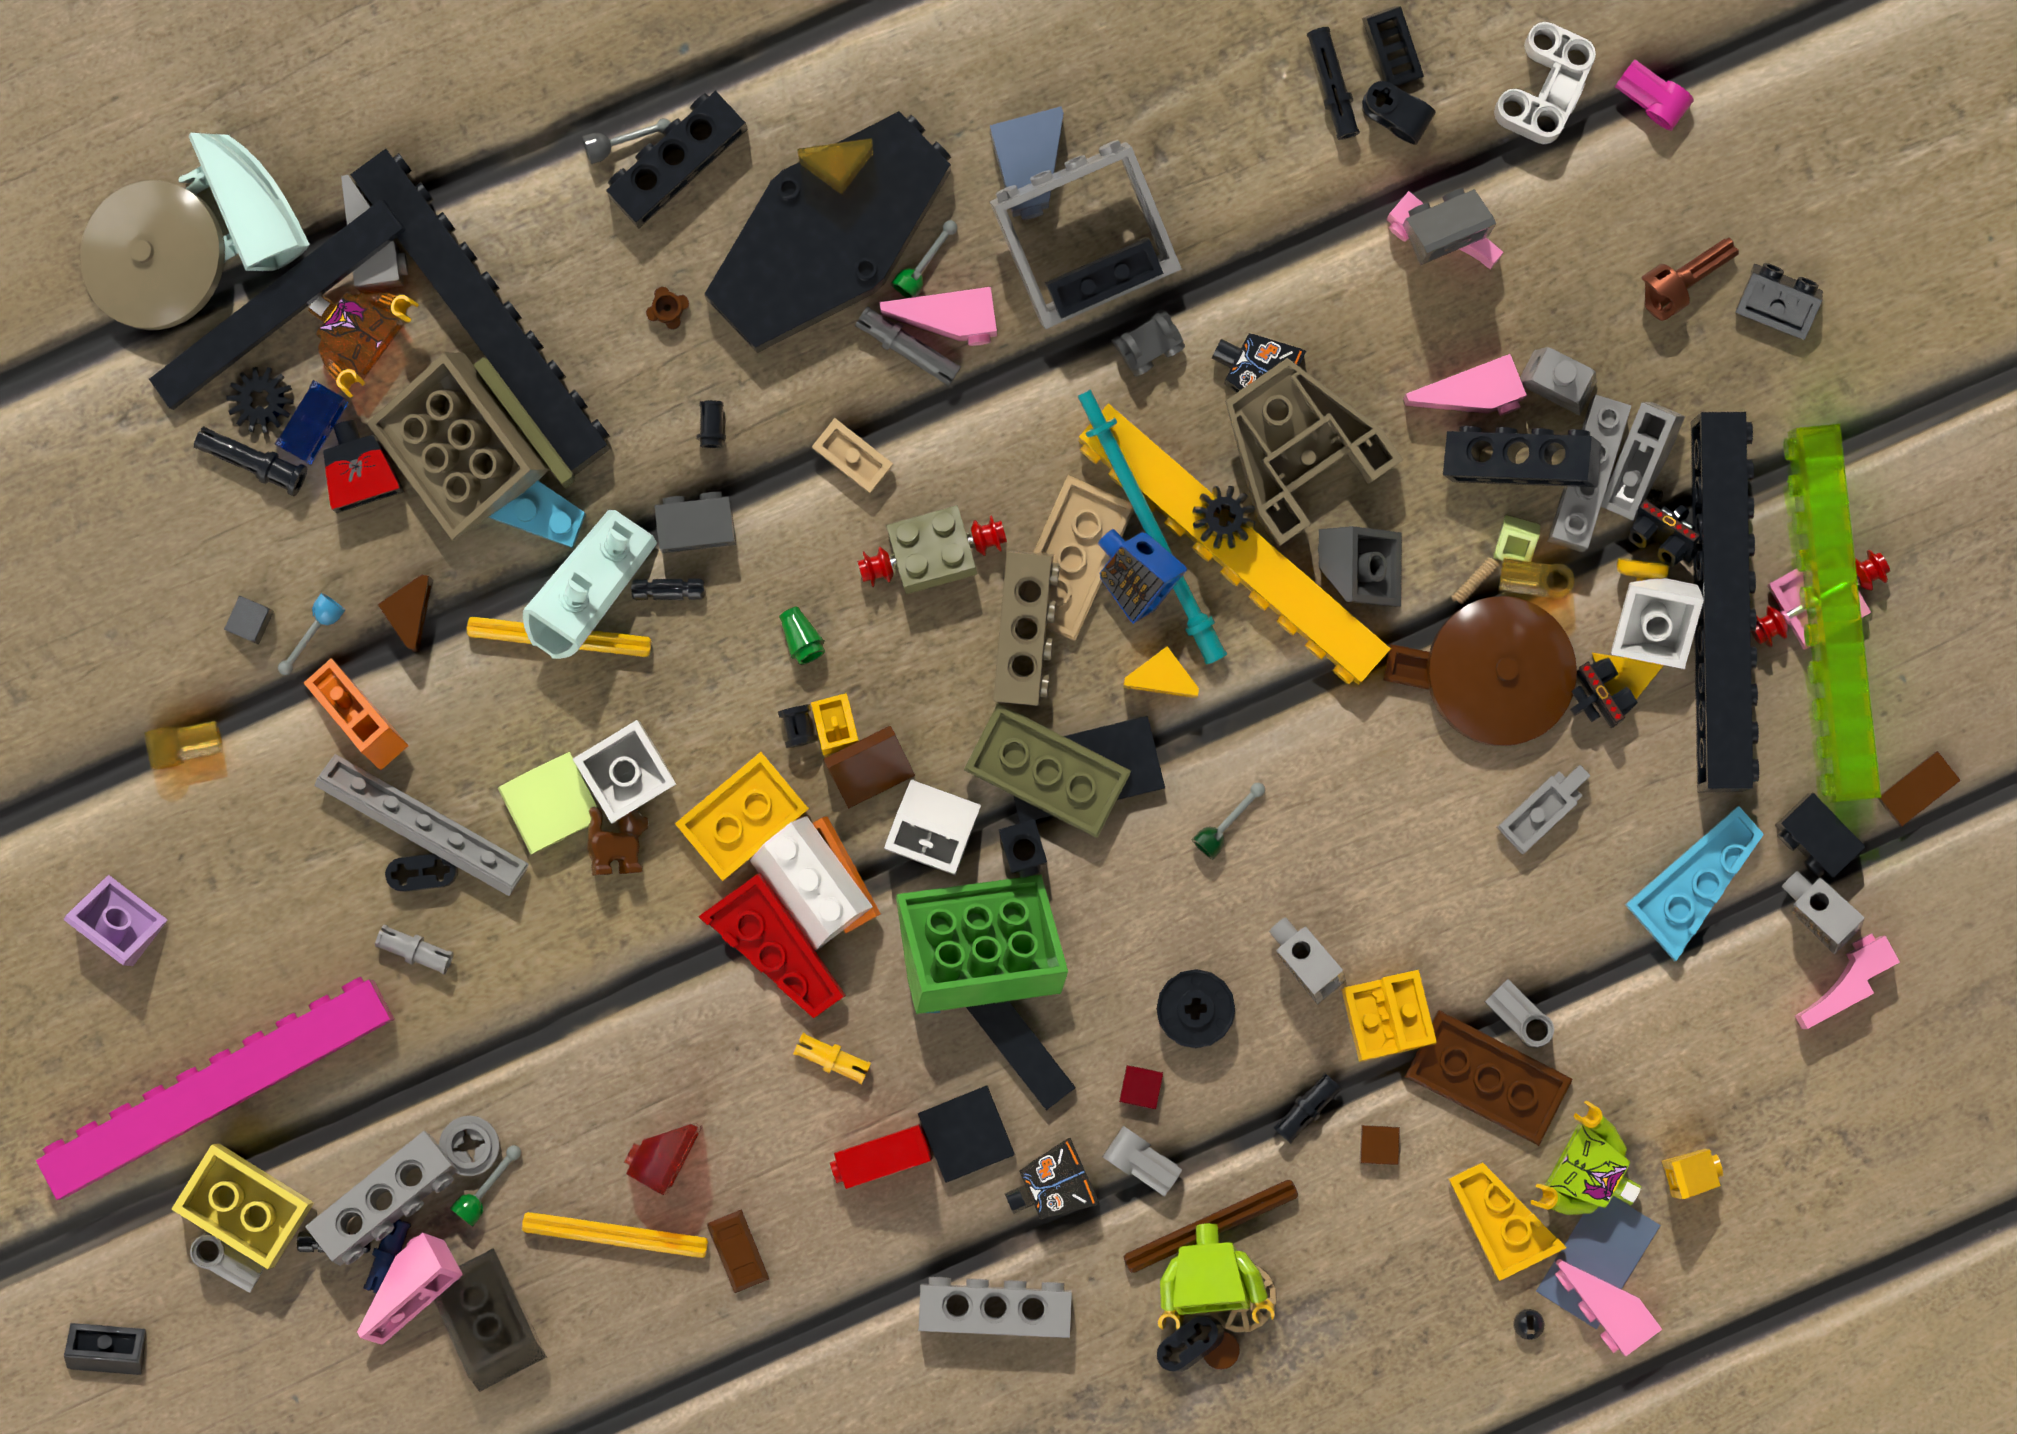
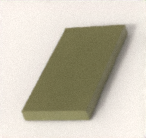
(1047, 770)

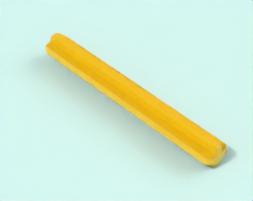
(596, 641)
(615, 1234)

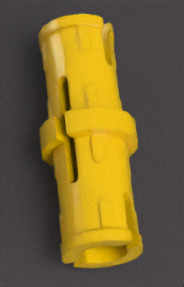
(832, 1058)

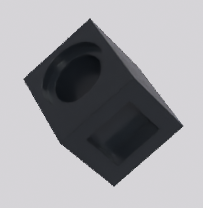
(1023, 831)

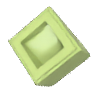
(1517, 539)

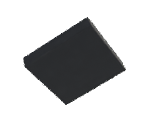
(966, 1134)

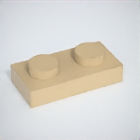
(852, 456)

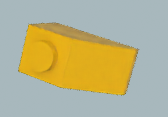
(1692, 1173)

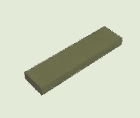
(525, 422)

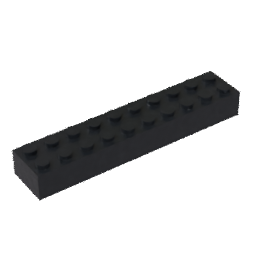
(1725, 621)

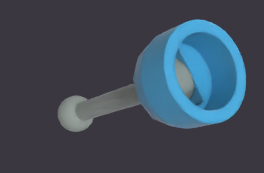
(325, 612)

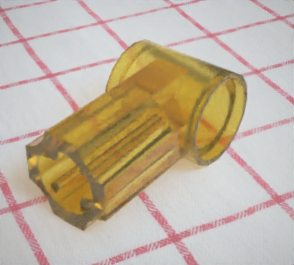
(1531, 578)
(173, 746)

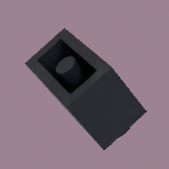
(1819, 837)

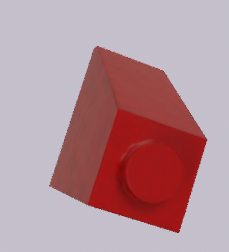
(881, 1157)

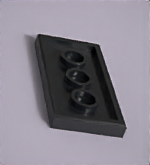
(1125, 743)

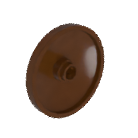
(1501, 671)

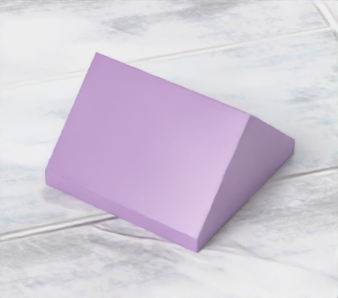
(116, 921)

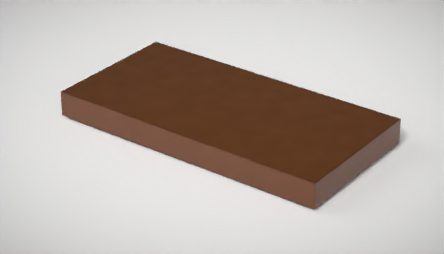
(1489, 1078)

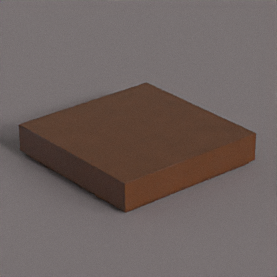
(869, 767)

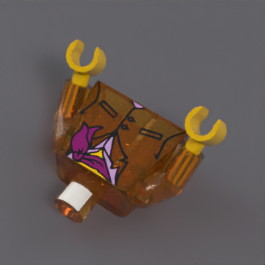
(357, 332)

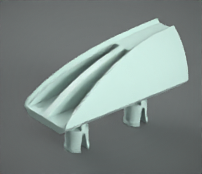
(250, 201)
(586, 585)

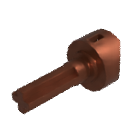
(1671, 286)

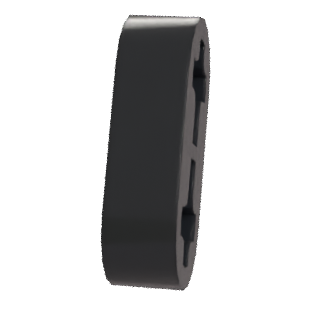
(422, 881)
(1195, 1350)

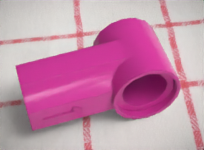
(1663, 100)

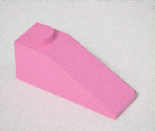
(954, 314)
(1478, 390)
(411, 1284)

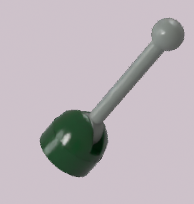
(1211, 839)

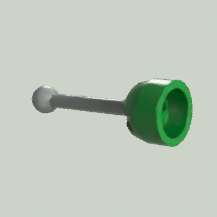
(909, 281)
(470, 1206)

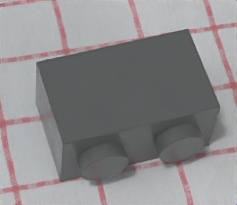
(695, 523)

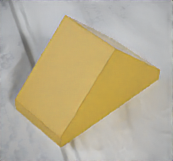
(1162, 675)
(834, 723)

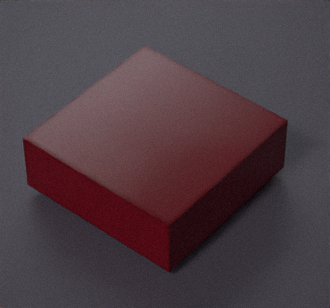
(1141, 1087)

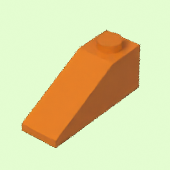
(356, 714)

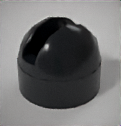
(1520, 1324)

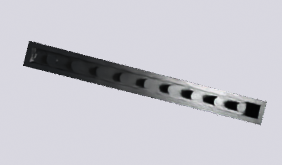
(482, 314)

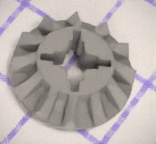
(479, 1130)

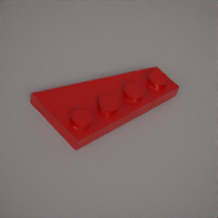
(767, 935)

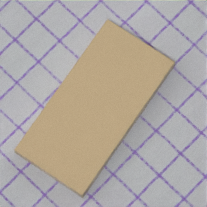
(1072, 534)

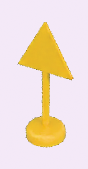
(1632, 672)

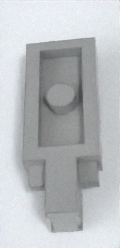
(1543, 809)

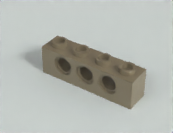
(1009, 684)

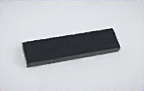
(1023, 1051)

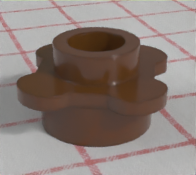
(663, 298)

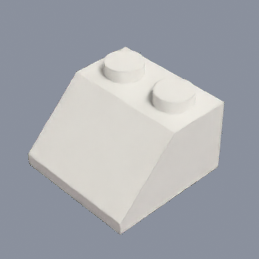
(1658, 621)
(624, 771)

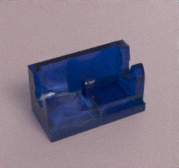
(312, 422)

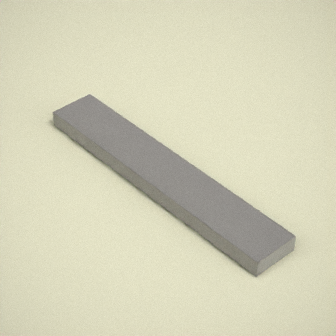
(421, 824)

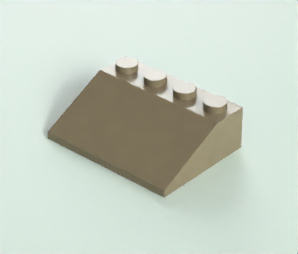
(457, 444)

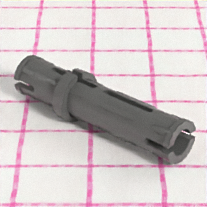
(914, 350)

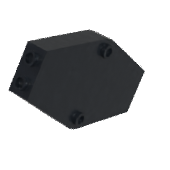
(821, 250)

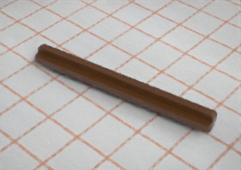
(1225, 1219)

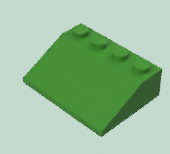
(980, 944)

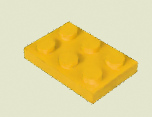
(741, 816)

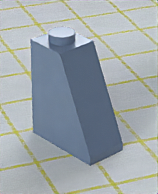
(1025, 149)

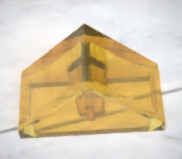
(837, 162)

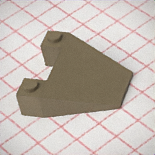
(1292, 431)

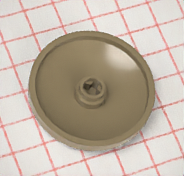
(152, 255)

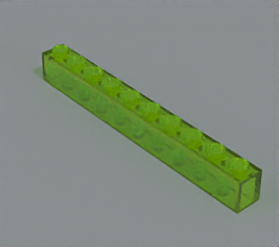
(1833, 614)

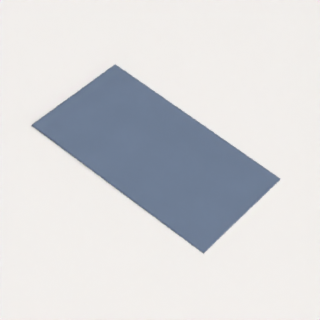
(1604, 1246)

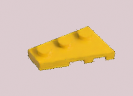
(1502, 1223)

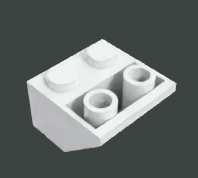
(932, 827)

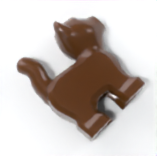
(620, 846)

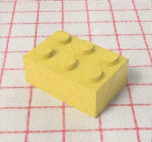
(242, 1206)

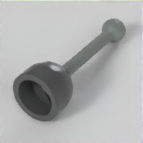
(599, 146)

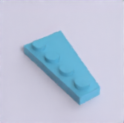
(543, 514)
(1686, 891)

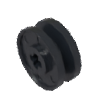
(1180, 992)

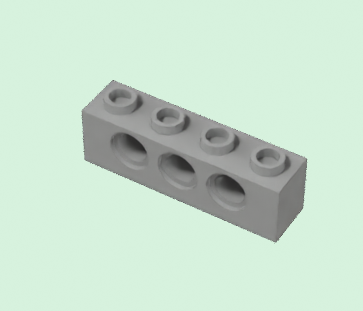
(1581, 505)
(330, 1226)
(1052, 1323)

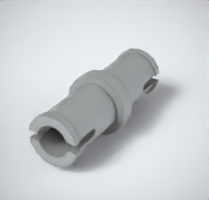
(414, 949)

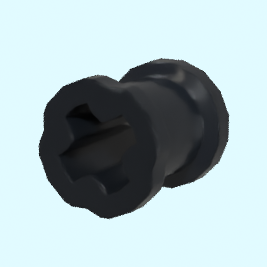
(798, 726)

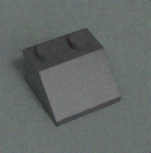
(1449, 225)

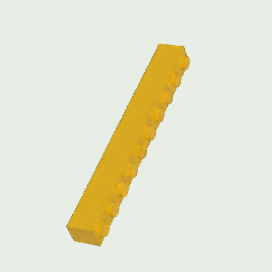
(1254, 563)

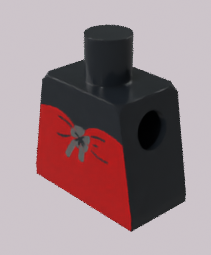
(357, 470)

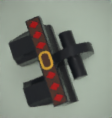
(1668, 530)
(1593, 679)

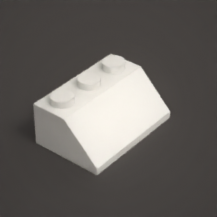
(810, 882)

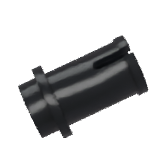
(711, 424)

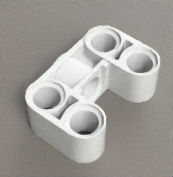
(1560, 89)

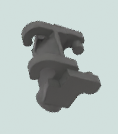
(1149, 342)

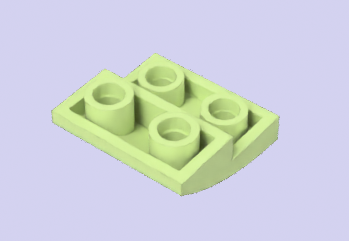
(548, 802)

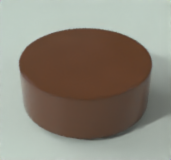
(1225, 1354)

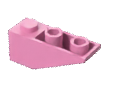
(1620, 1313)

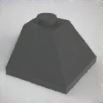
(1363, 564)

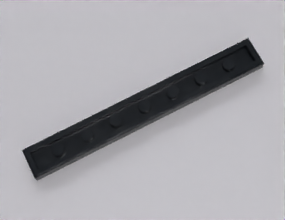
(277, 304)

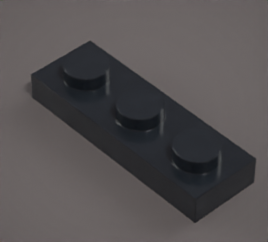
(1104, 278)

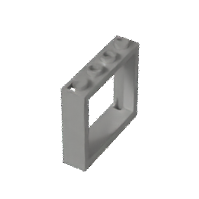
(1075, 169)

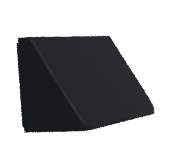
(105, 1349)

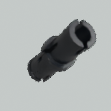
(1307, 1108)

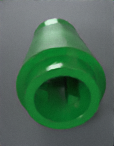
(801, 637)

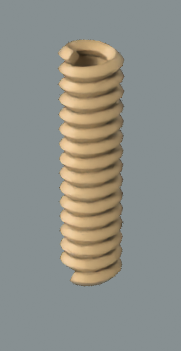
(1475, 580)

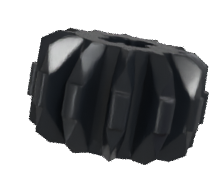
(1235, 512)

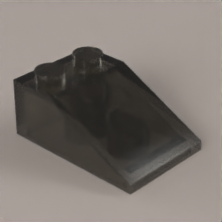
(488, 1322)

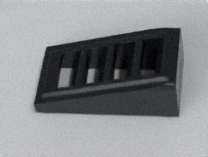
(1375, 37)

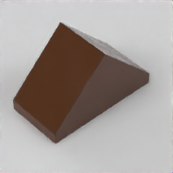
(408, 610)

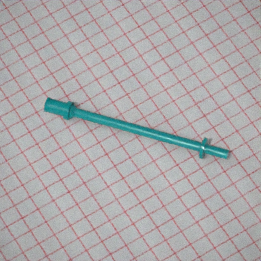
(1198, 623)

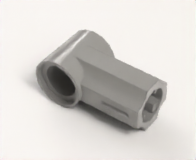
(1518, 1011)
(1136, 1157)
(229, 1263)

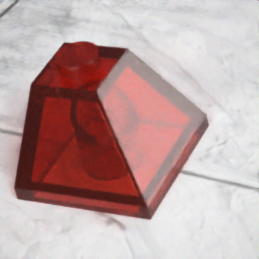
(661, 1157)

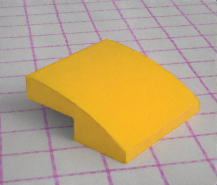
(1389, 1015)

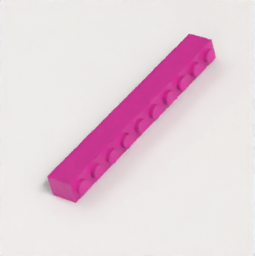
(215, 1089)

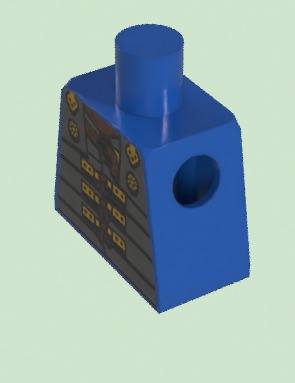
(1138, 573)

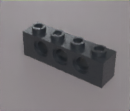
(643, 204)
(1577, 469)

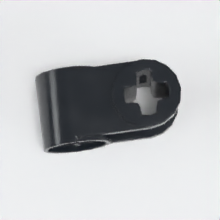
(1401, 114)

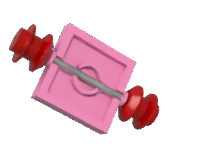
(1787, 595)

